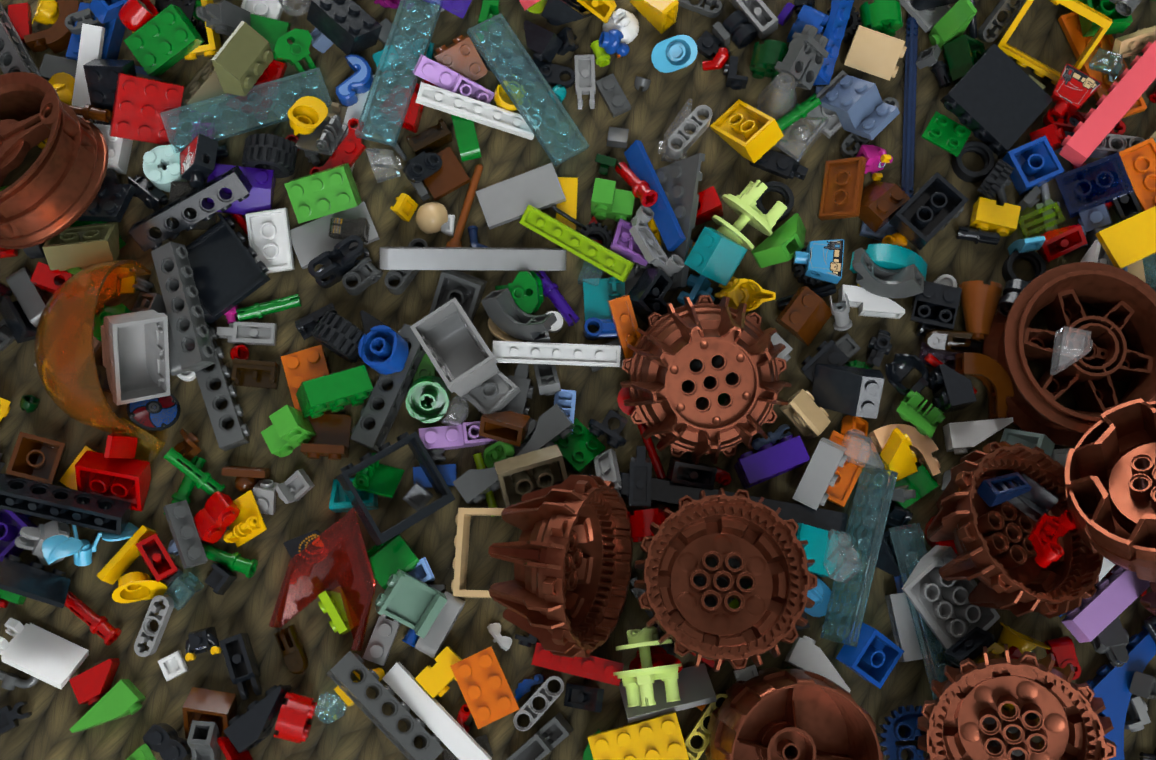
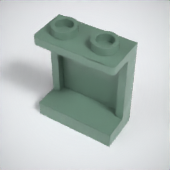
(410, 602)

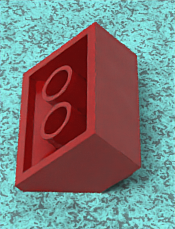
(114, 478)

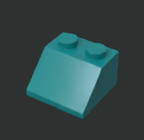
(715, 256)

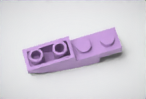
(450, 80)
(453, 436)

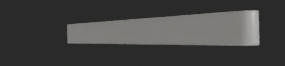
(472, 258)

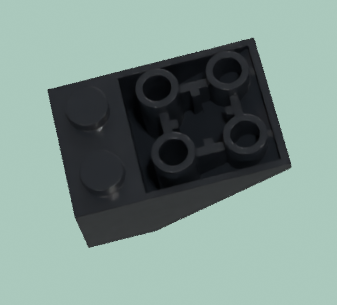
(258, 721)

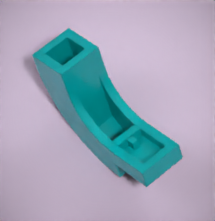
(893, 257)

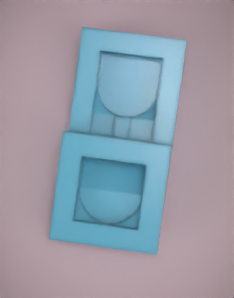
(1027, 244)

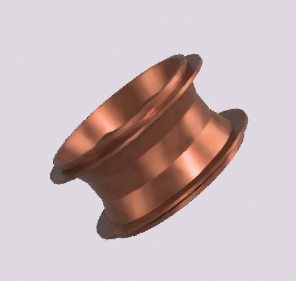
(1125, 321)

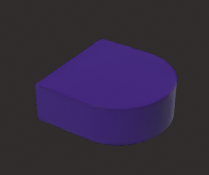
(785, 14)

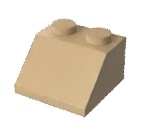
(805, 414)

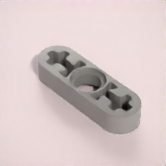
(145, 630)

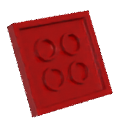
(139, 108)

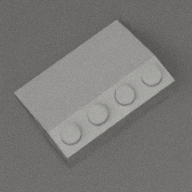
(945, 603)

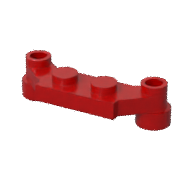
(347, 151)
(1045, 537)

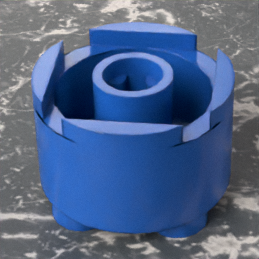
(809, 16)
(383, 350)

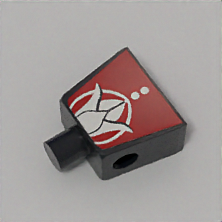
(198, 160)

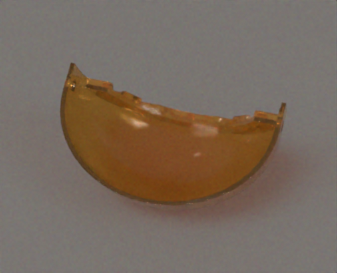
(66, 343)

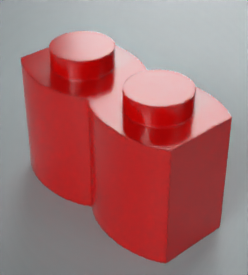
(215, 517)

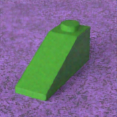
(952, 23)
(116, 703)

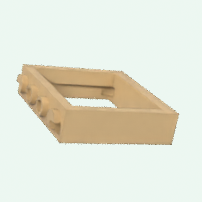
(461, 543)

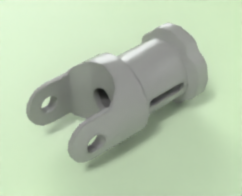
(841, 314)

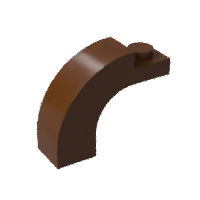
(57, 36)
(992, 376)

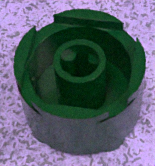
(766, 57)

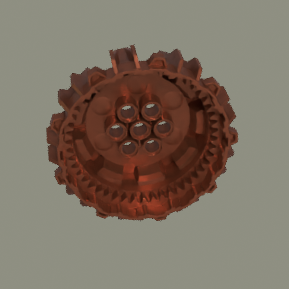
(663, 363)
(996, 542)
(767, 557)
(567, 564)
(976, 691)

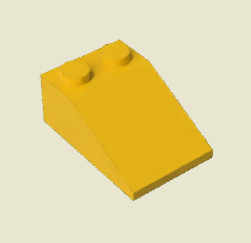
(747, 130)

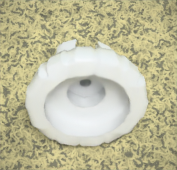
(624, 22)

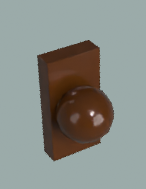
(245, 475)

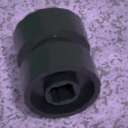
(741, 31)
(1010, 292)

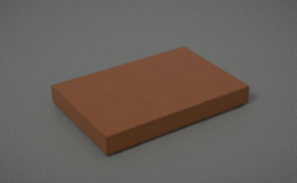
(842, 188)

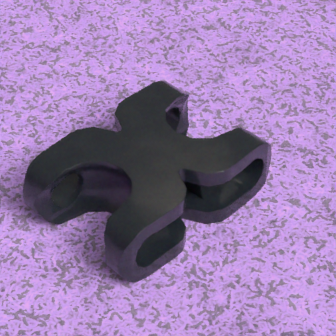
(337, 262)

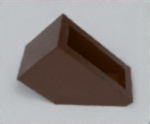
(505, 427)

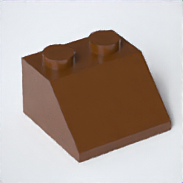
(880, 203)
(804, 315)
(36, 458)
(209, 707)

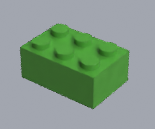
(323, 193)

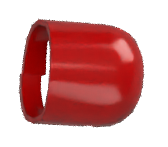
(134, 15)

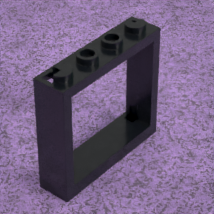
(430, 470)

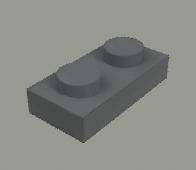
(613, 95)

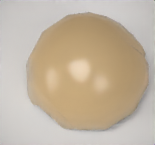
(431, 217)

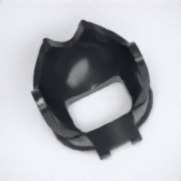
(901, 367)

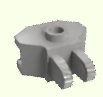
(33, 537)

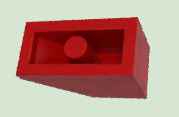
(1061, 241)
(156, 557)
(94, 682)

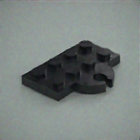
(110, 200)

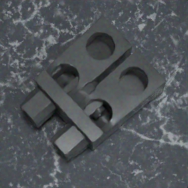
(804, 57)

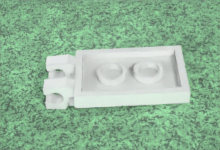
(41, 653)

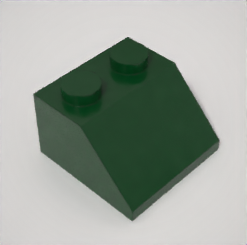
(962, 55)

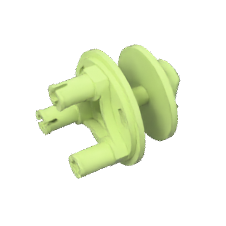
(746, 208)
(639, 681)

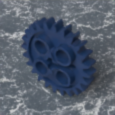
(908, 719)

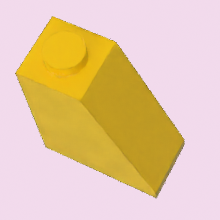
(659, 13)

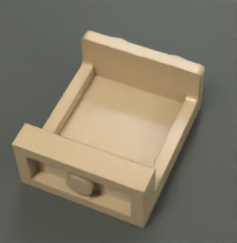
(875, 53)

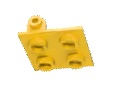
(248, 523)

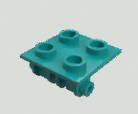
(597, 297)

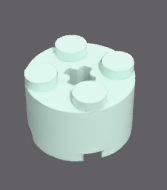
(162, 167)

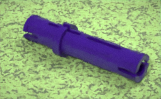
(551, 291)

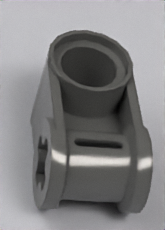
(364, 273)

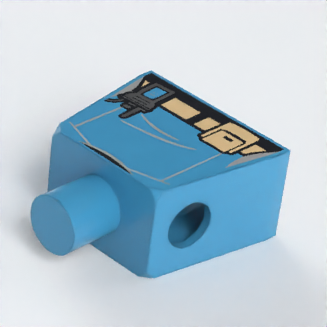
(822, 260)

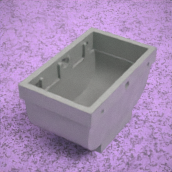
(455, 348)
(136, 355)

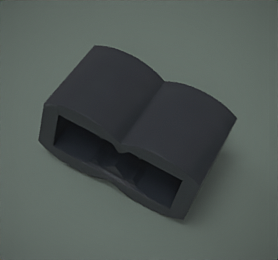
(166, 741)

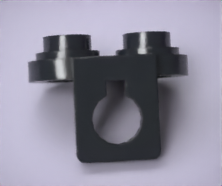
(422, 166)
(613, 436)

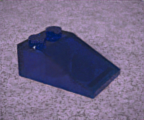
(1093, 184)

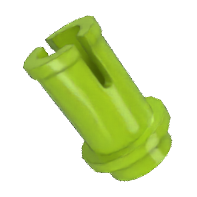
(602, 57)

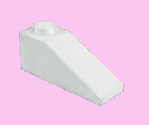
(965, 435)
(809, 657)

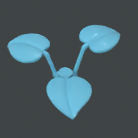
(62, 546)

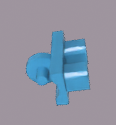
(700, 286)

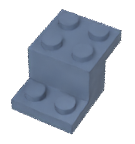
(859, 107)

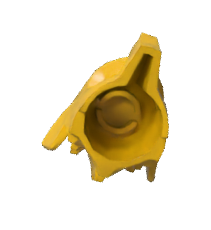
(746, 292)

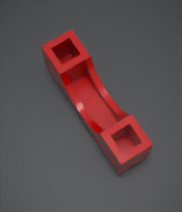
(590, 667)

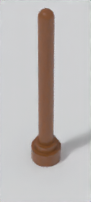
(456, 240)

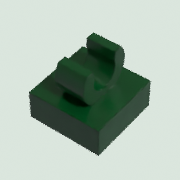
(605, 162)

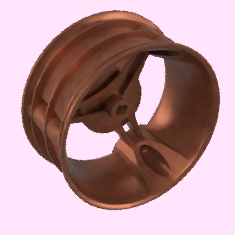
(64, 174)

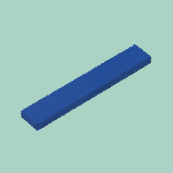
(663, 212)

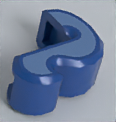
(357, 83)

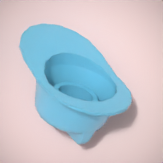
(674, 53)

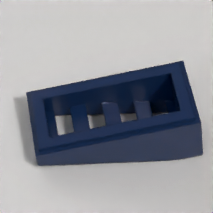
(1001, 489)

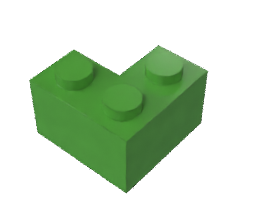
(611, 202)
(287, 431)

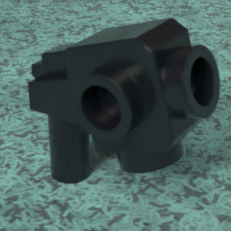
(878, 347)

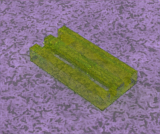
(1023, 226)

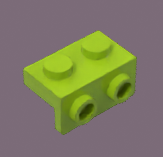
(332, 604)

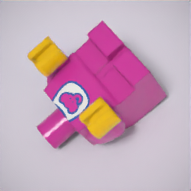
(875, 160)

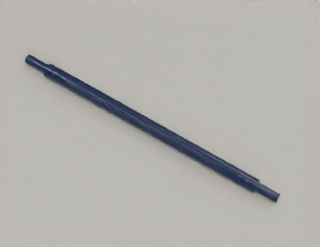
(909, 110)

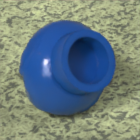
(611, 43)

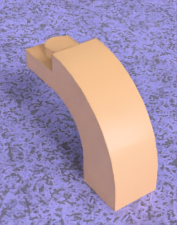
(921, 445)

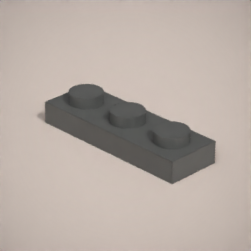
(185, 534)

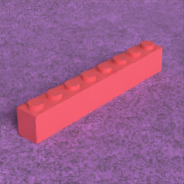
(1111, 108)

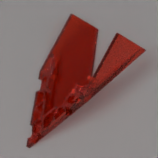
(334, 563)

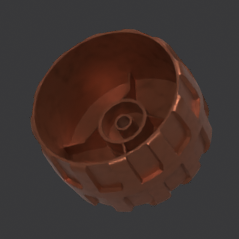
(794, 711)

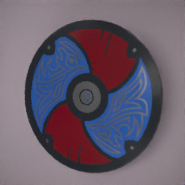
(154, 413)

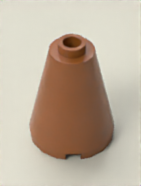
(979, 306)

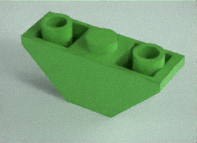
(782, 243)

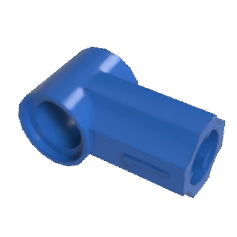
(605, 326)

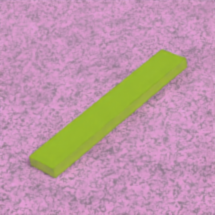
(576, 243)

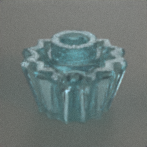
(329, 708)

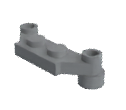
(650, 246)

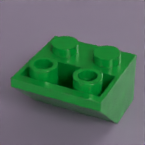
(390, 557)

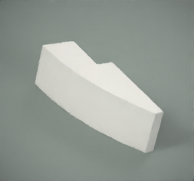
(870, 304)

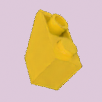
(898, 456)

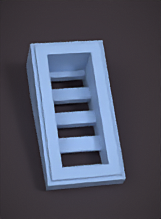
(566, 398)

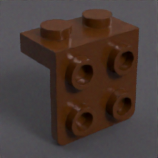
(331, 437)

